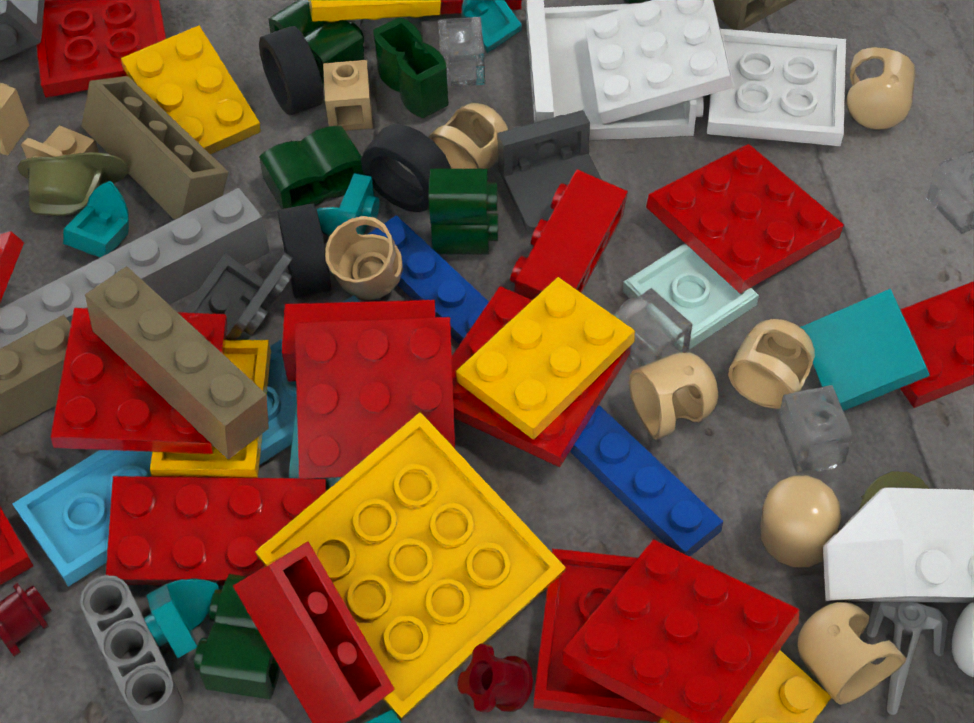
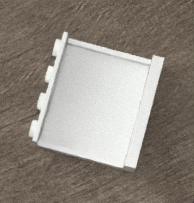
(565, 82)

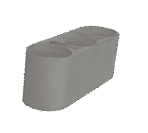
(119, 633)

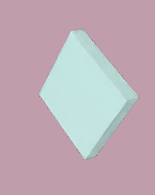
(693, 291)

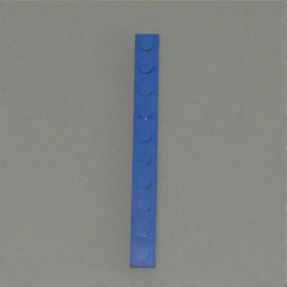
(603, 445)

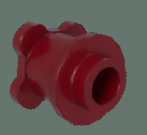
(21, 615)
(496, 681)

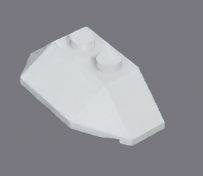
(905, 549)

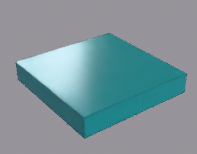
(865, 350)

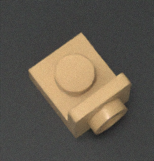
(59, 143)

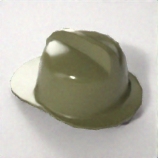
(65, 182)

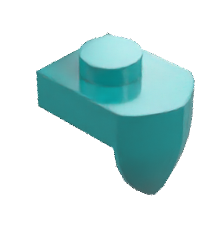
(496, 20)
(357, 202)
(100, 224)
(178, 610)

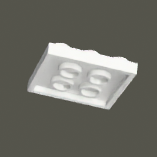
(656, 56)
(782, 88)

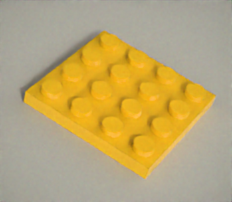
(421, 558)

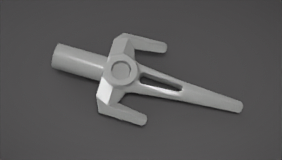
(909, 620)

